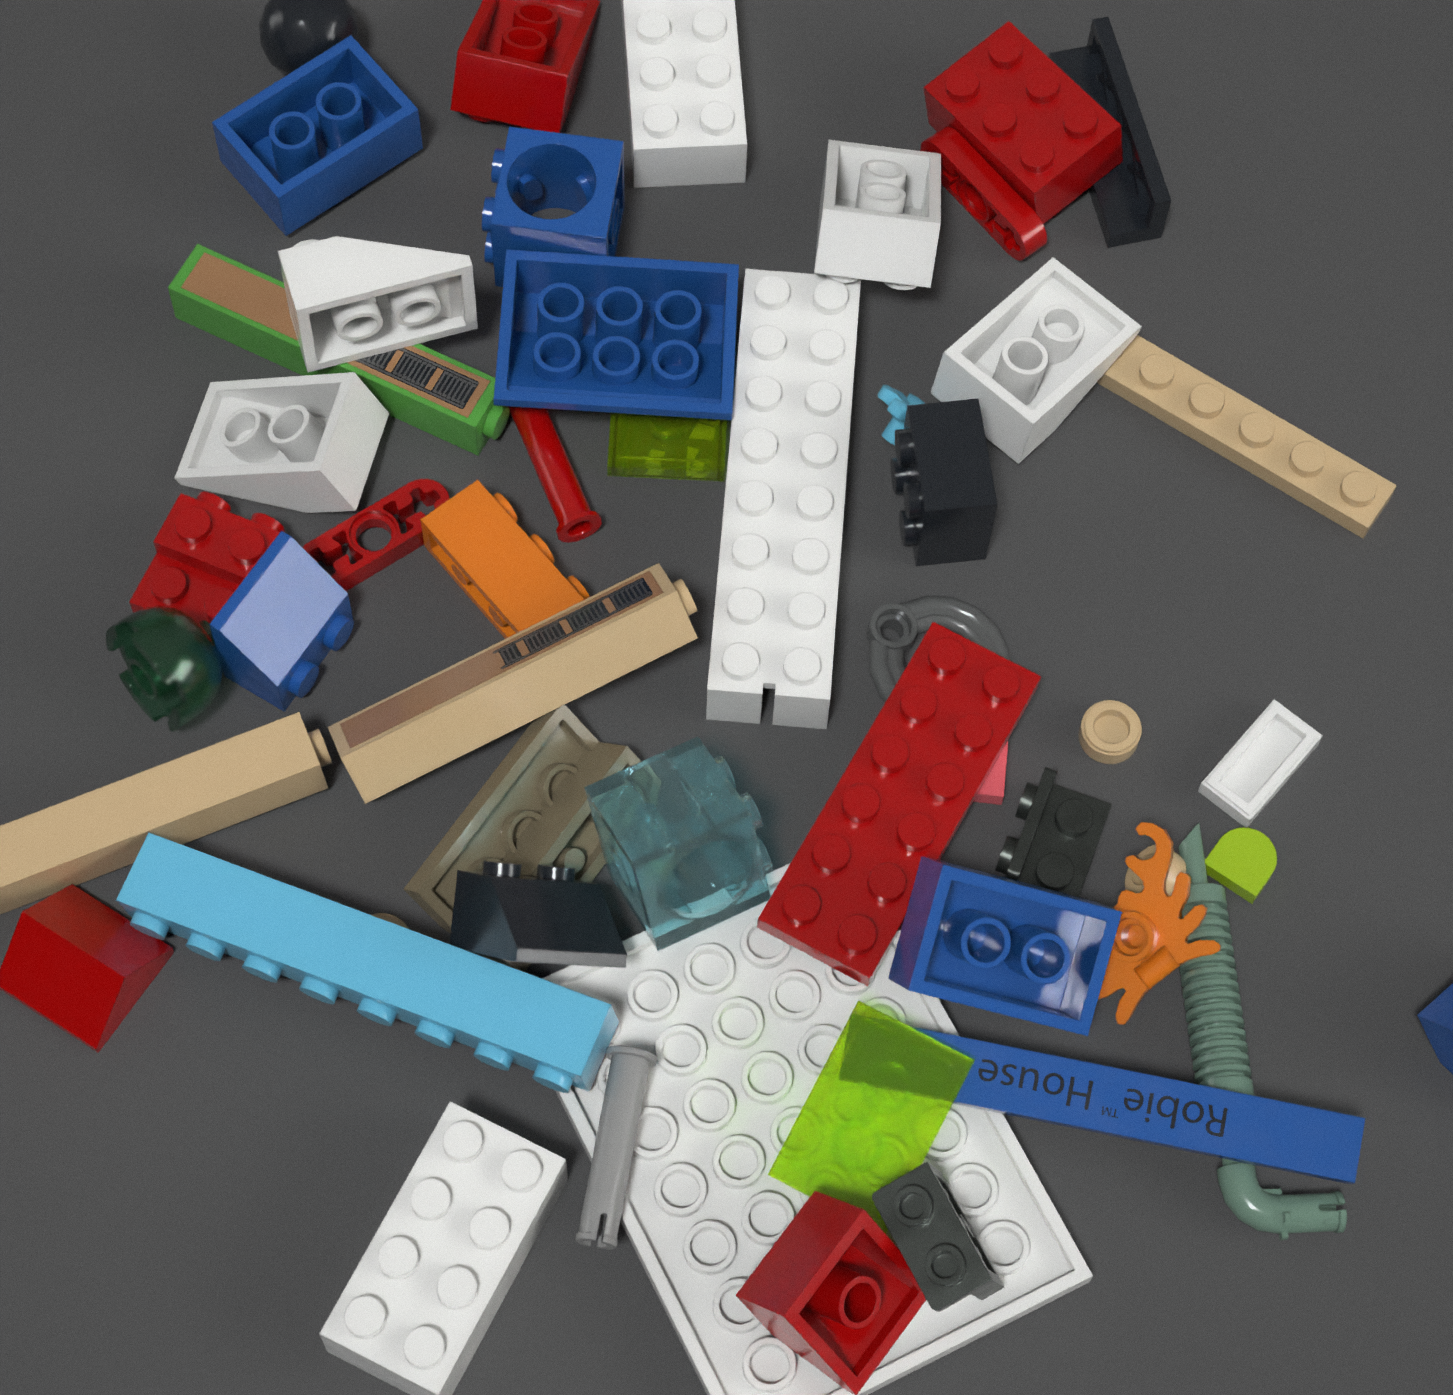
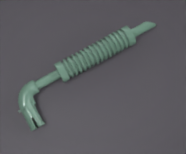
(1223, 1061)

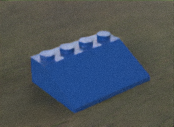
(617, 335)

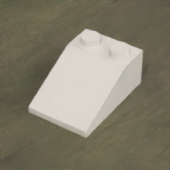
(373, 297)
(1035, 357)
(286, 441)

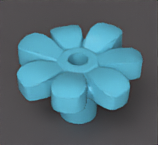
(897, 406)

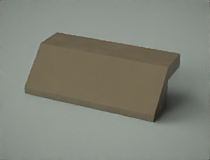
(526, 814)

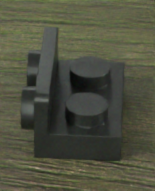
(1056, 838)
(936, 1238)

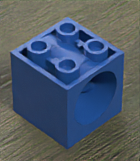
(549, 172)

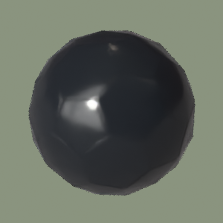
(303, 29)

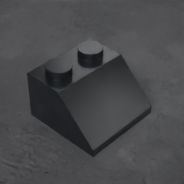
(534, 917)

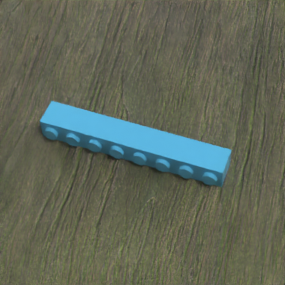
(368, 962)

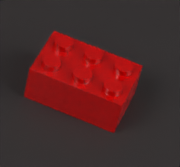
(1026, 120)

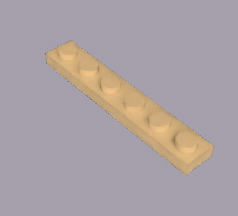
(1249, 436)

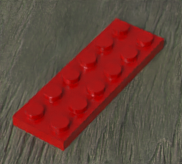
(898, 802)

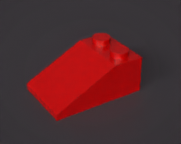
(523, 61)

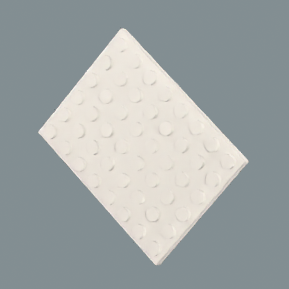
(737, 1051)

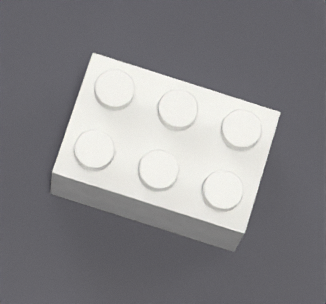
(879, 215)

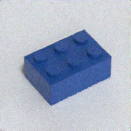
(318, 135)
(1004, 946)

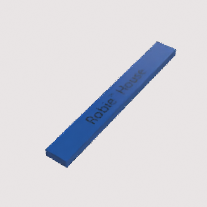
(1158, 1110)

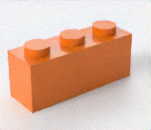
(496, 561)

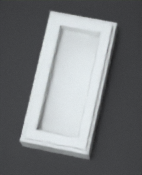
(1260, 763)

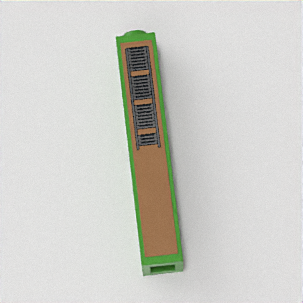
(409, 382)

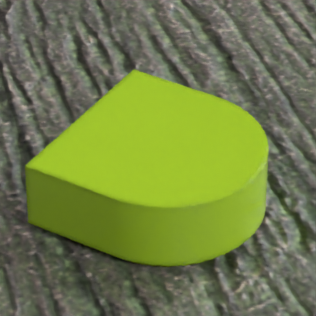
(1242, 862)

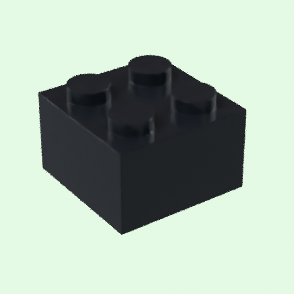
(945, 482)

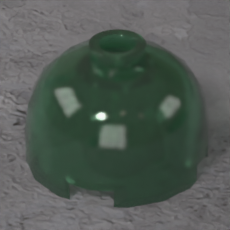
(169, 663)

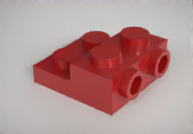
(203, 556)

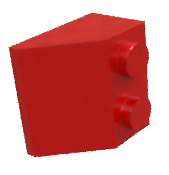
(834, 1290)

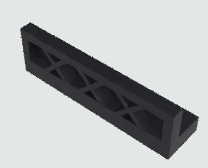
(1133, 196)

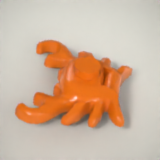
(1151, 928)

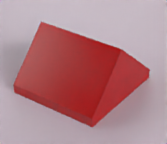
(80, 964)

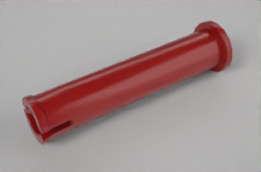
(555, 474)

